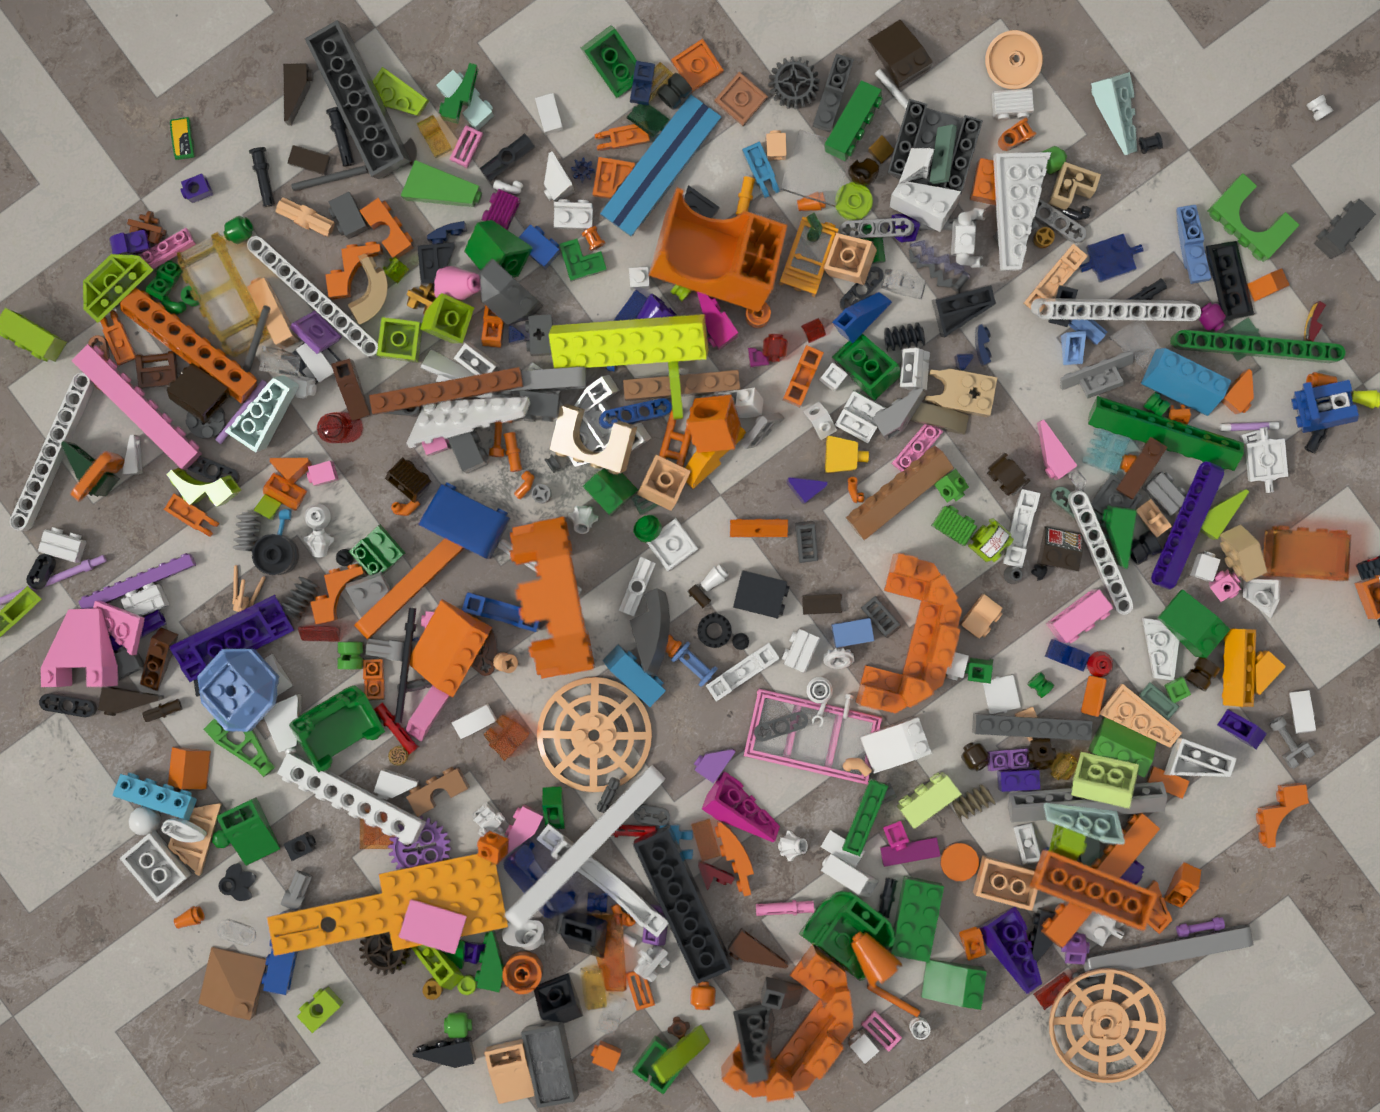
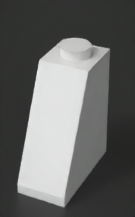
(278, 723)
(849, 876)

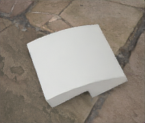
(857, 416)

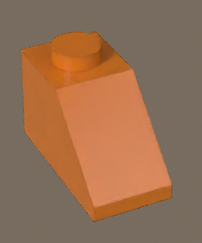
(1240, 393)

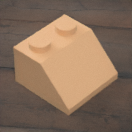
(663, 482)

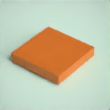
(697, 65)

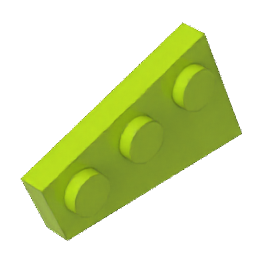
(398, 94)

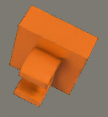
(1181, 415)

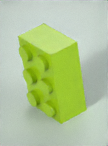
(30, 336)

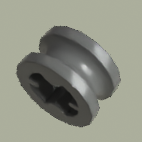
(552, 463)

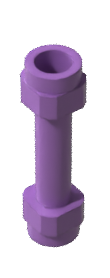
(1216, 924)

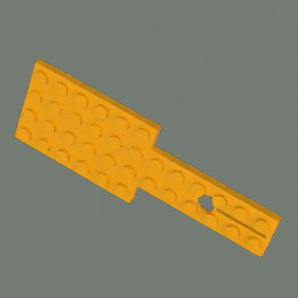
(457, 884)

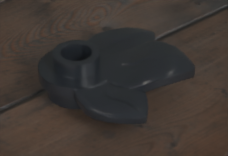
(240, 883)

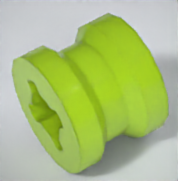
(681, 292)

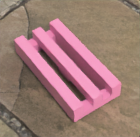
(460, 161)
(876, 1036)

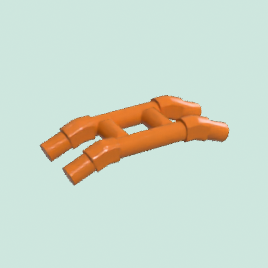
(670, 434)

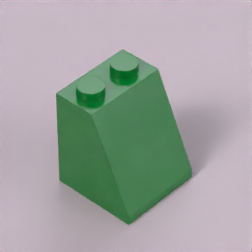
(493, 241)
(610, 490)

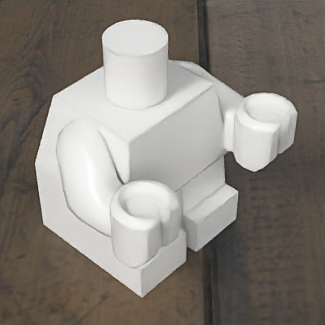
(488, 819)

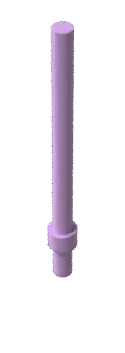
(85, 565)

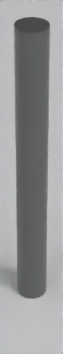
(329, 178)
(256, 338)

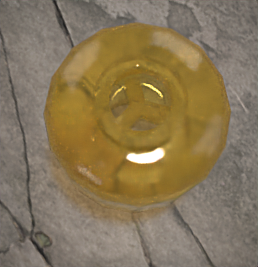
(1064, 766)

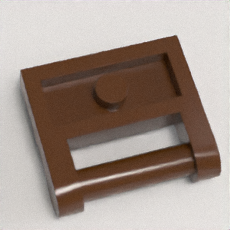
(156, 376)

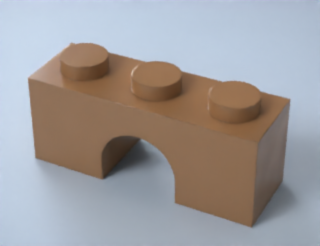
(422, 798)

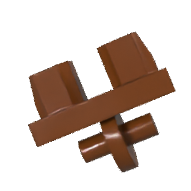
(154, 231)

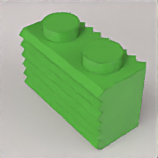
(954, 525)

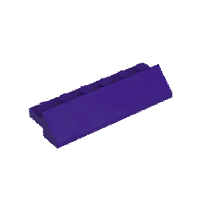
(243, 630)

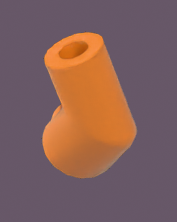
(526, 486)
(626, 918)

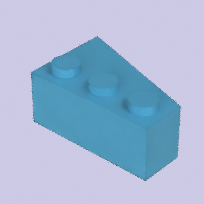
(631, 673)

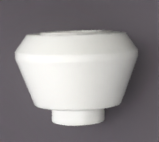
(322, 513)
(824, 686)

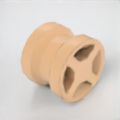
(501, 664)

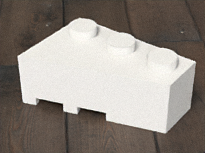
(925, 203)

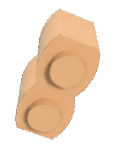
(981, 616)

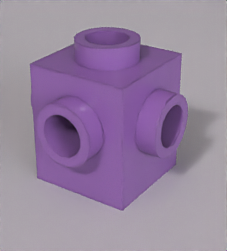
(1076, 949)

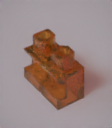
(511, 730)

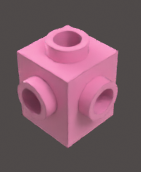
(1225, 585)

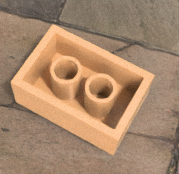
(1005, 883)

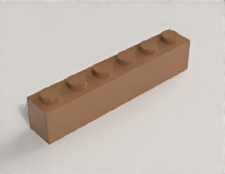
(689, 384)
(899, 492)

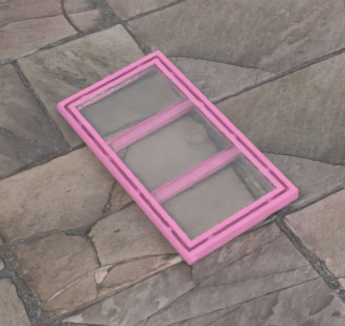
(813, 747)

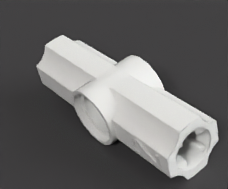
(632, 599)

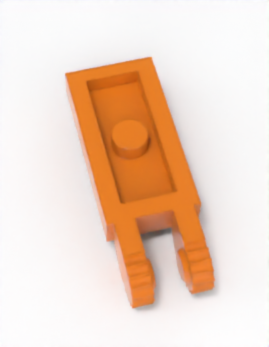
(622, 137)
(118, 339)
(189, 514)

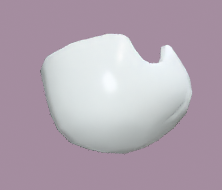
(144, 820)

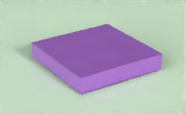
(315, 332)

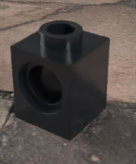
(293, 850)

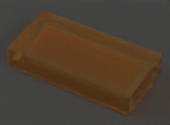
(705, 839)

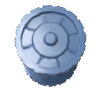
(694, 664)

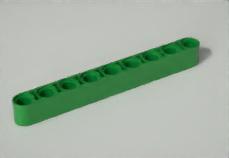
(1266, 343)

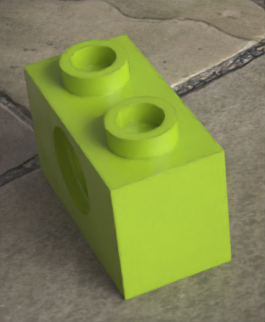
(314, 1019)

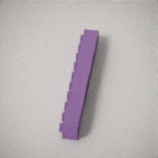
(136, 583)

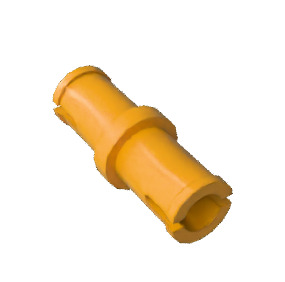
(745, 195)

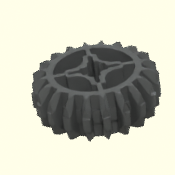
(786, 82)

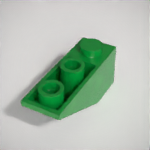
(491, 972)

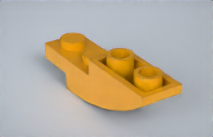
(705, 463)

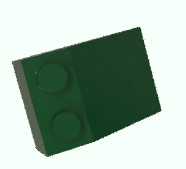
(81, 463)

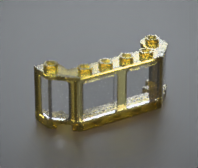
(221, 294)

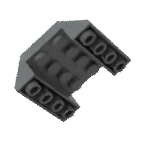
(920, 131)

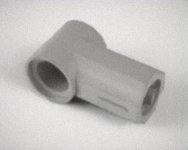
(389, 649)
(295, 895)

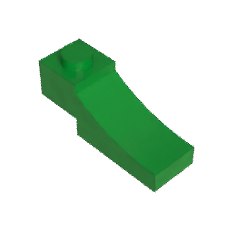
(452, 106)

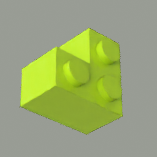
(1067, 843)

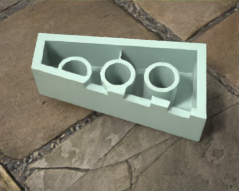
(261, 418)

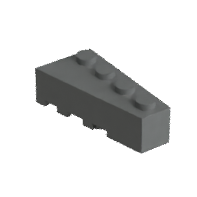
(755, 1038)

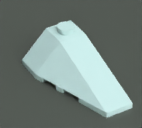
(1114, 102)
(1092, 822)

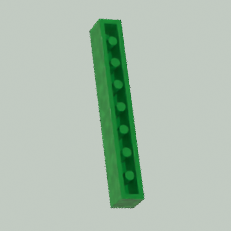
(1173, 434)

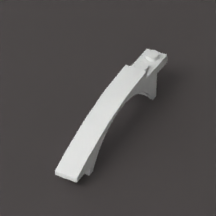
(596, 872)

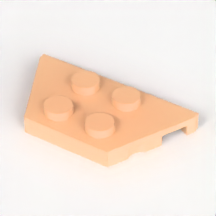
(195, 853)

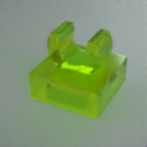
(395, 270)

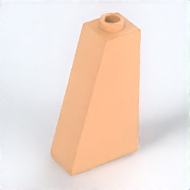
(277, 321)

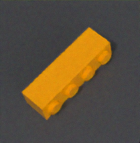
(1239, 668)

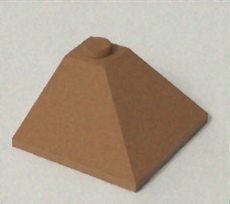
(232, 983)

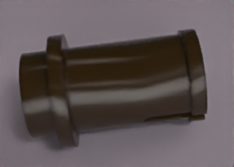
(700, 597)

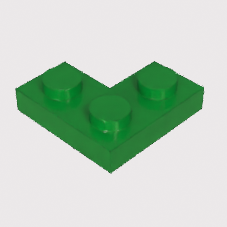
(579, 265)

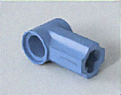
(1093, 330)

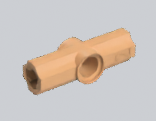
(305, 217)

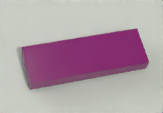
(915, 851)

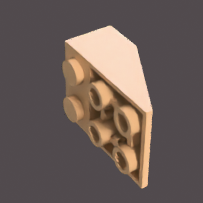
(509, 1071)

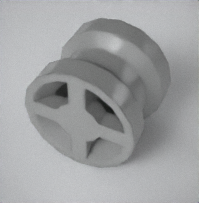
(538, 495)

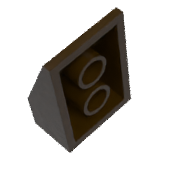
(900, 53)

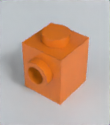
(606, 1055)

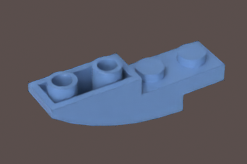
(1191, 244)

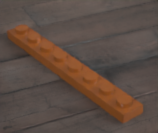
(446, 391)

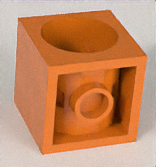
(713, 423)

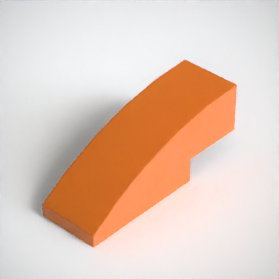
(492, 329)

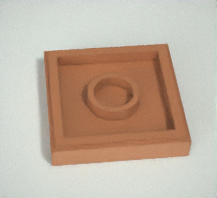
(741, 99)

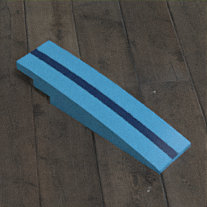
(660, 165)

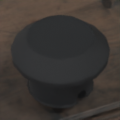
(344, 557)
(1040, 571)
(740, 641)

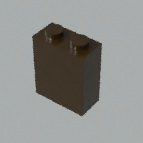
(198, 392)

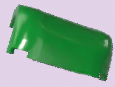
(836, 923)

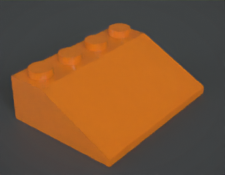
(448, 647)

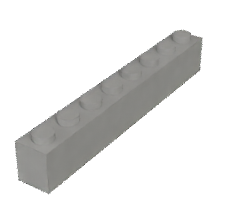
(1029, 805)

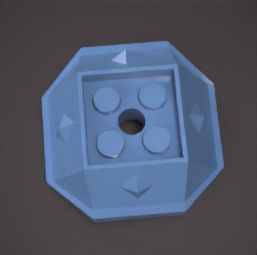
(254, 687)

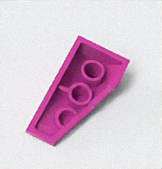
(718, 325)
(735, 807)

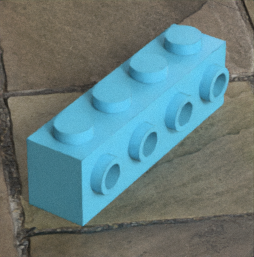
(155, 797)

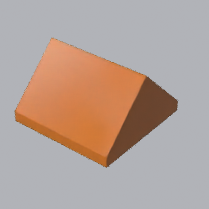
(189, 768)

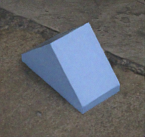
(1073, 347)

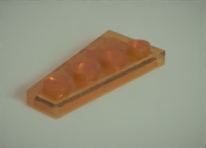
(614, 958)

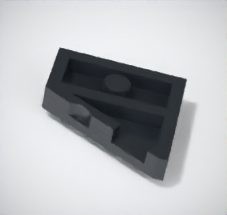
(433, 258)

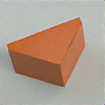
(1268, 284)
(291, 468)

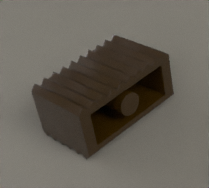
(408, 479)

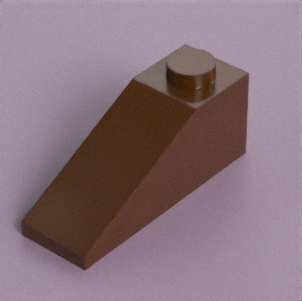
(1141, 468)
(751, 950)

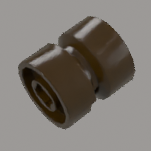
(1202, 673)

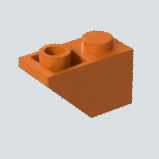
(1183, 885)

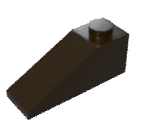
(296, 86)
(118, 700)

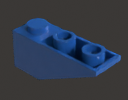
(860, 316)

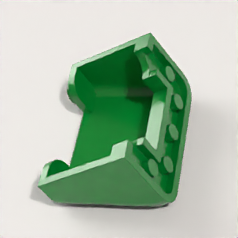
(336, 726)

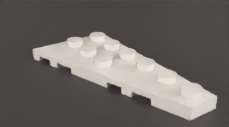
(1017, 196)
(462, 416)

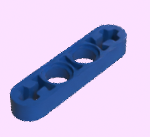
(635, 414)

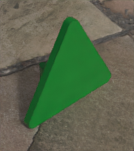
(458, 957)

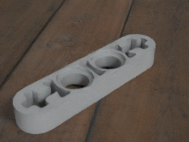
(1054, 215)
(876, 228)

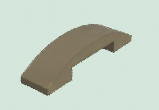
(941, 417)

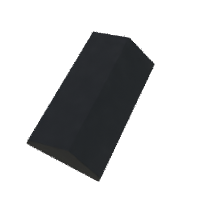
(1230, 280)

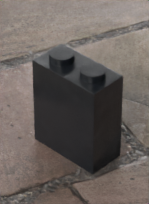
(761, 594)

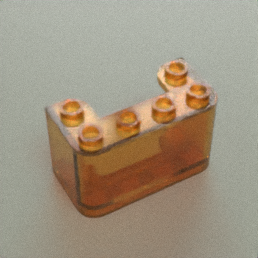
(1307, 553)

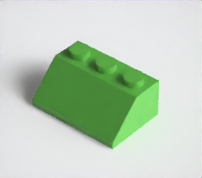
(1123, 744)

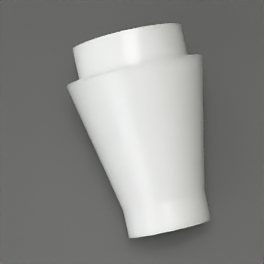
(715, 577)

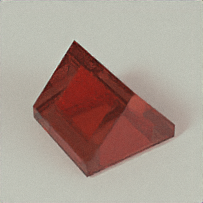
(813, 330)

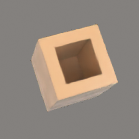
(776, 145)

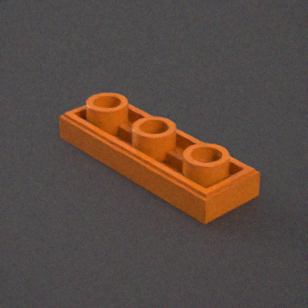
(759, 528)

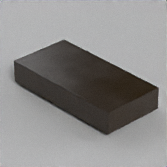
(308, 160)

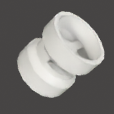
(1319, 107)
(919, 1032)

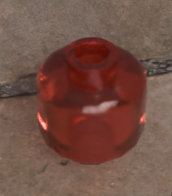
(775, 347)

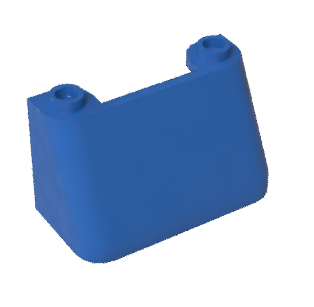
(465, 521)

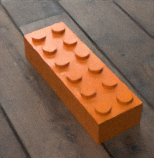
(1093, 890)

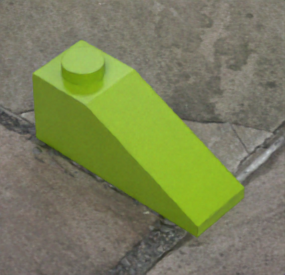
(1221, 514)
(439, 966)

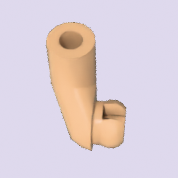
(856, 763)

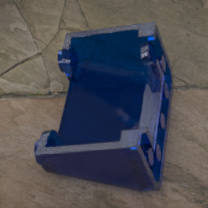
(518, 868)

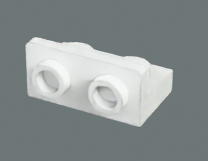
(573, 215)

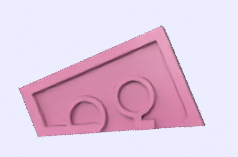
(122, 625)

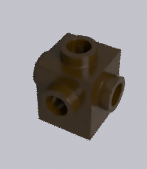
(1041, 754)

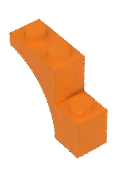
(340, 282)
(325, 608)
(1270, 817)

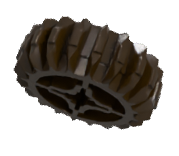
(370, 954)

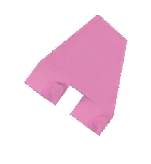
(81, 643)

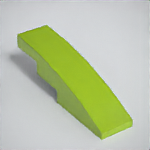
(681, 1054)

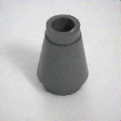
(1008, 575)

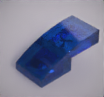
(1067, 655)

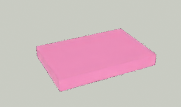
(432, 926)

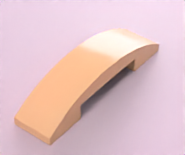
(1057, 275)

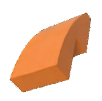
(374, 679)

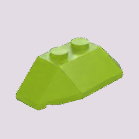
(112, 283)

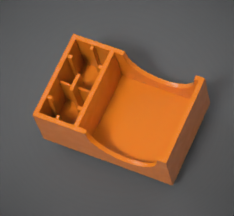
(719, 257)

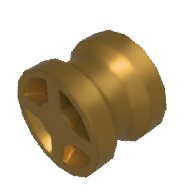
(1045, 234)
(434, 986)

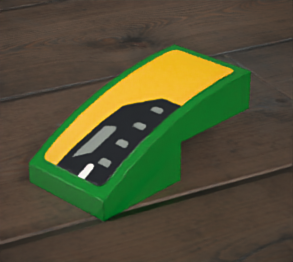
(181, 138)

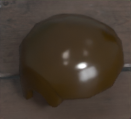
(863, 172)

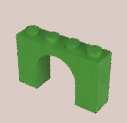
(1227, 209)

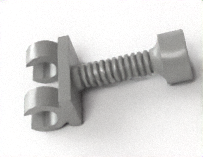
(1279, 724)

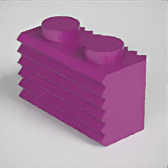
(502, 208)

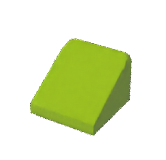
(268, 507)

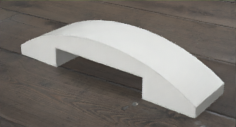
(1020, 527)
(742, 671)

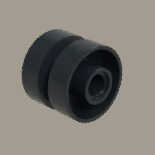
(275, 554)

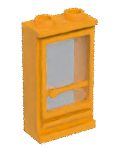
(807, 258)

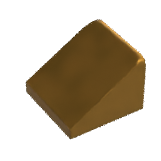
(881, 149)

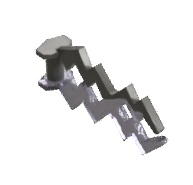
(932, 261)

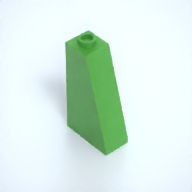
(438, 187)

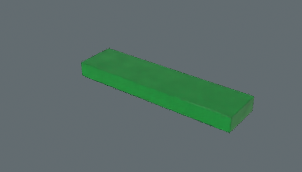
(865, 817)

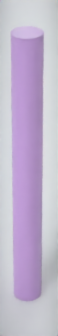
(222, 436)

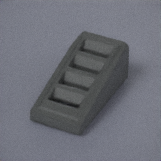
(805, 525)
(869, 605)

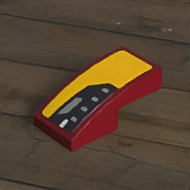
(1313, 327)

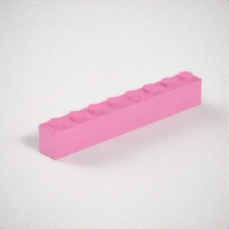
(136, 406)

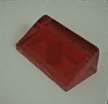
(319, 633)
(1050, 991)

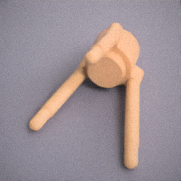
(242, 602)

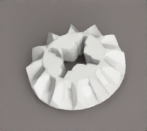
(838, 658)

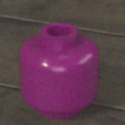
(1212, 316)

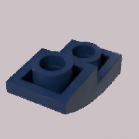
(441, 234)
(981, 338)

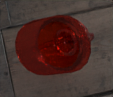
(339, 428)

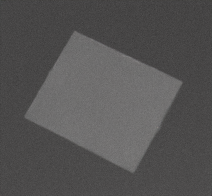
(813, 171)

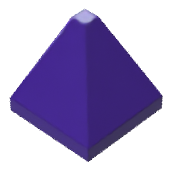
(473, 951)

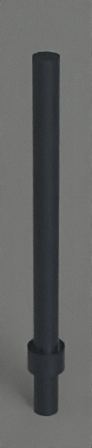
(410, 627)

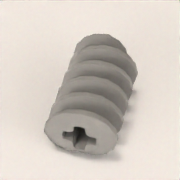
(246, 531)

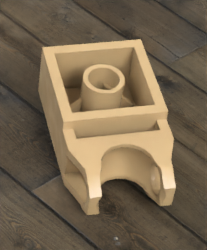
(957, 388)

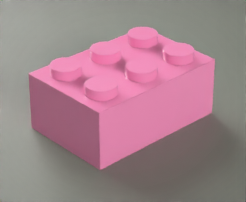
(1080, 616)

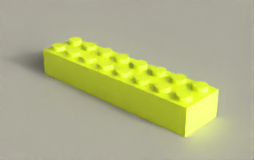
(629, 342)

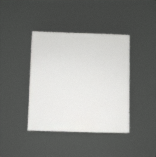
(672, 545)

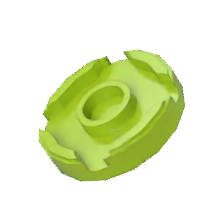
(854, 201)

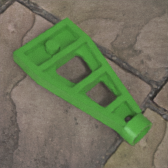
(219, 736)

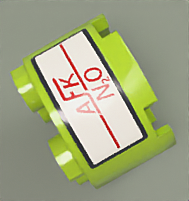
(990, 541)

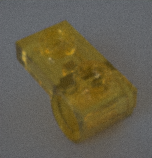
(434, 136)

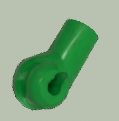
(173, 307)

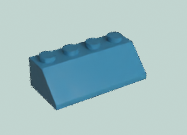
(1185, 381)

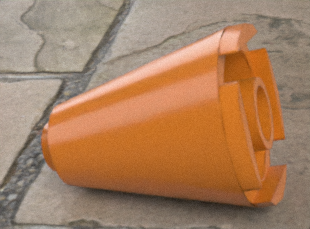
(874, 959)

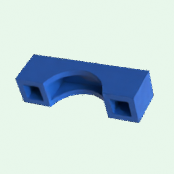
(497, 610)

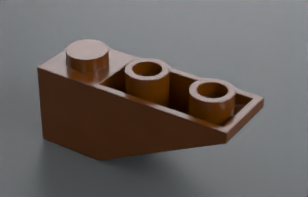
(351, 388)
(158, 658)

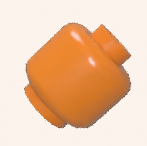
(702, 996)

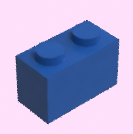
(543, 250)

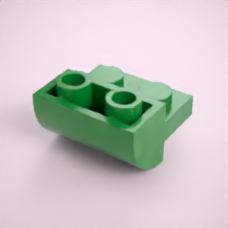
(377, 551)

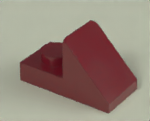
(709, 872)

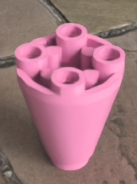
(456, 283)

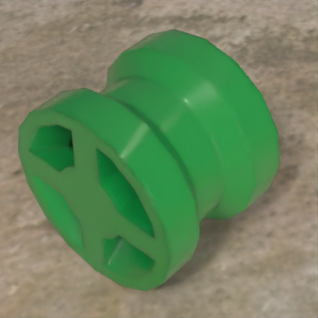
(185, 294)

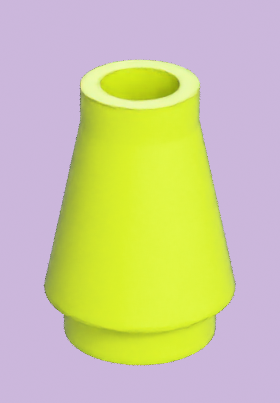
(1368, 398)

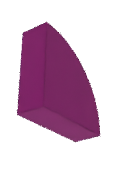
(756, 358)

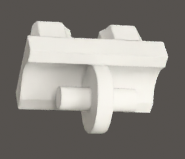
(649, 961)

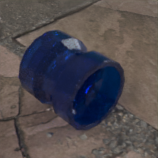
(597, 902)

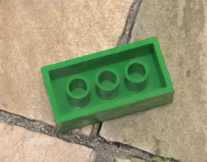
(916, 918)

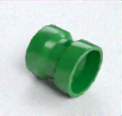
(1156, 404)
(1040, 684)

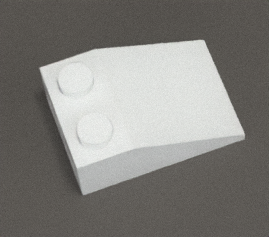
(895, 744)

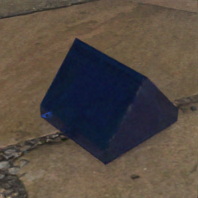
(515, 336)
(962, 361)

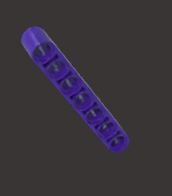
(1187, 525)

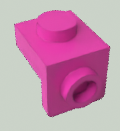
(896, 836)

